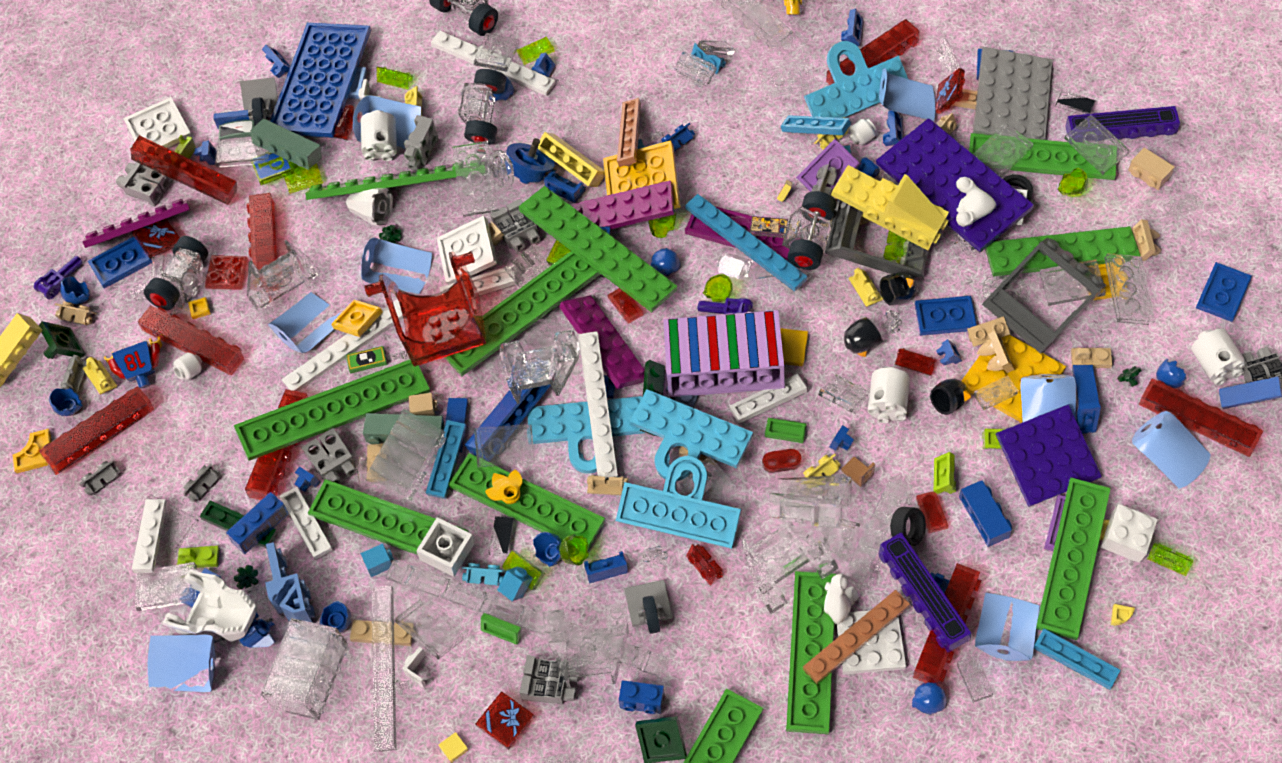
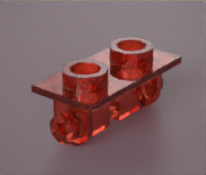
(345, 123)
(915, 361)
(699, 558)

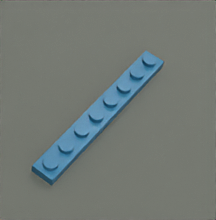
(746, 242)

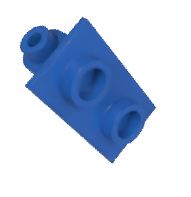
(681, 134)

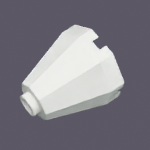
(371, 205)

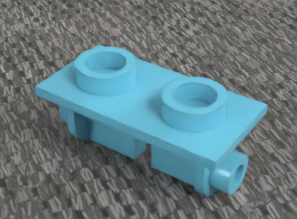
(474, 574)

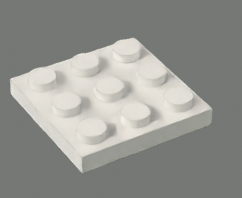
(158, 123)
(470, 237)
(881, 653)

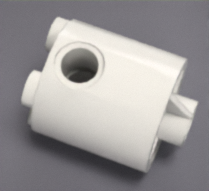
(378, 136)
(1218, 355)
(889, 394)

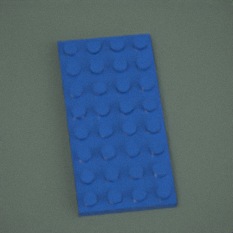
(320, 78)

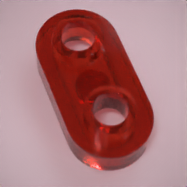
(781, 459)

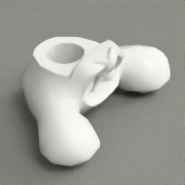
(975, 203)
(838, 599)

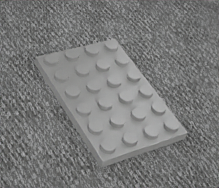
(1012, 91)

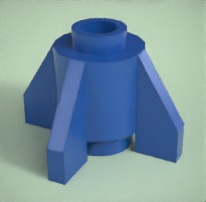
(257, 634)

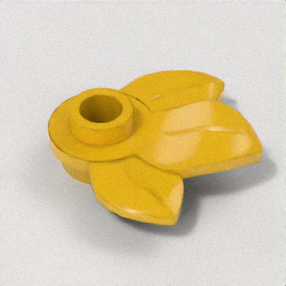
(505, 485)

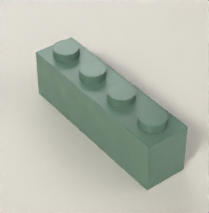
(286, 144)
(380, 425)

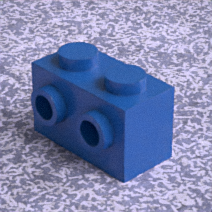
(641, 697)

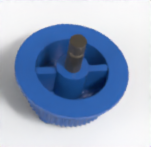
(529, 161)

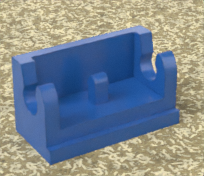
(564, 187)
(606, 568)

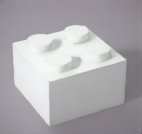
(1128, 533)
(445, 547)

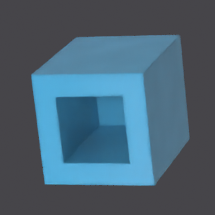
(377, 559)
(515, 583)

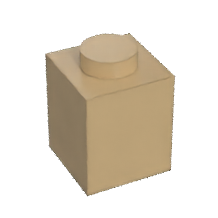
(423, 404)

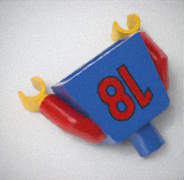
(136, 361)

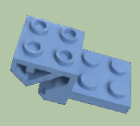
(287, 591)

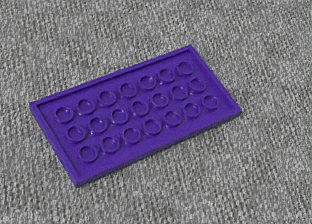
(936, 164)

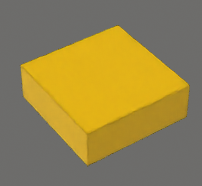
(199, 308)

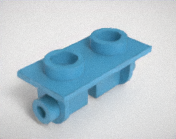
(714, 59)

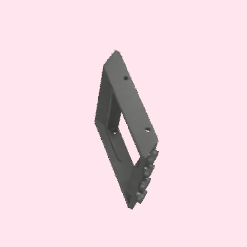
(843, 237)
(1021, 319)

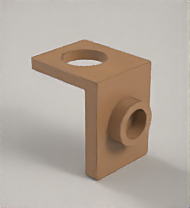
(858, 471)

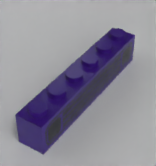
(1133, 123)
(924, 593)

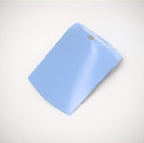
(906, 96)
(403, 112)
(397, 257)
(297, 318)
(1042, 397)
(1172, 449)
(992, 625)
(178, 658)

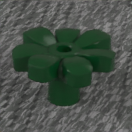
(390, 234)
(1129, 375)
(246, 577)

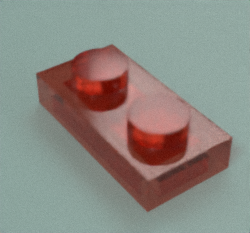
(933, 512)

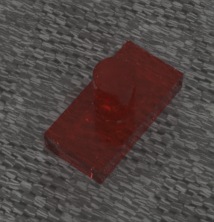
(625, 305)

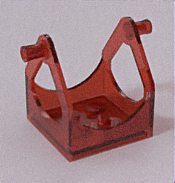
(437, 322)

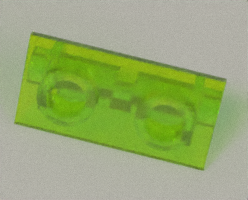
(393, 77)
(896, 250)
(1174, 561)

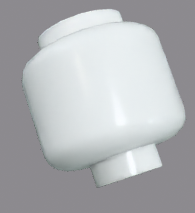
(862, 131)
(187, 366)

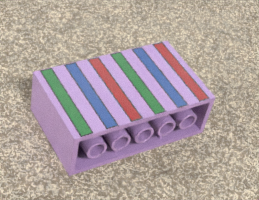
(723, 353)

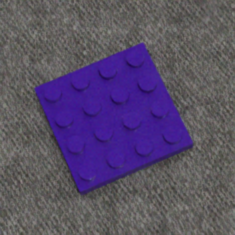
(1047, 454)

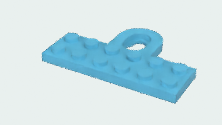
(851, 92)
(572, 424)
(691, 429)
(679, 514)

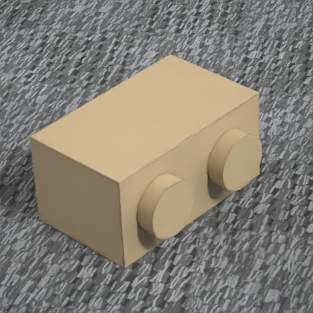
(1151, 168)

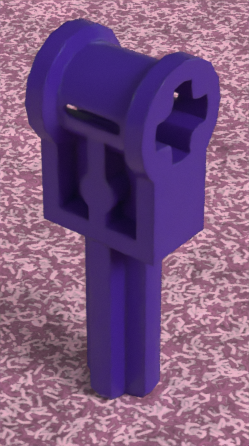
(53, 279)
(730, 306)

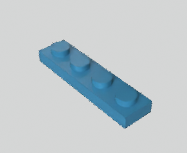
(815, 125)
(446, 460)
(1076, 659)

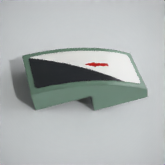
(236, 129)

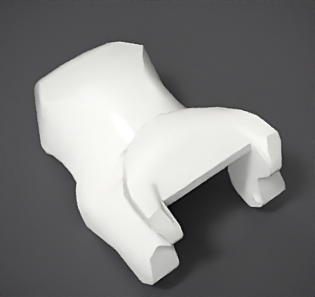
(215, 609)

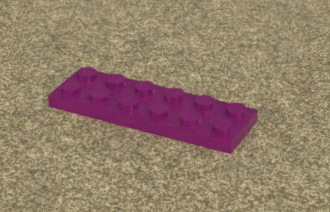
(630, 206)
(128, 225)
(699, 229)
(616, 356)

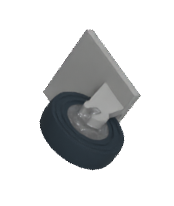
(259, 98)
(648, 605)

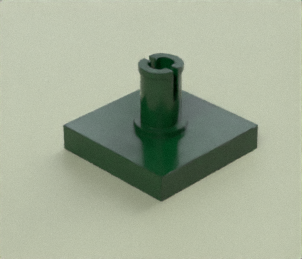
(60, 341)
(661, 740)

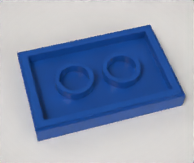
(119, 262)
(1223, 291)
(945, 315)

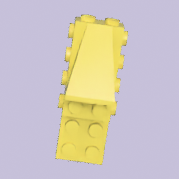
(894, 207)

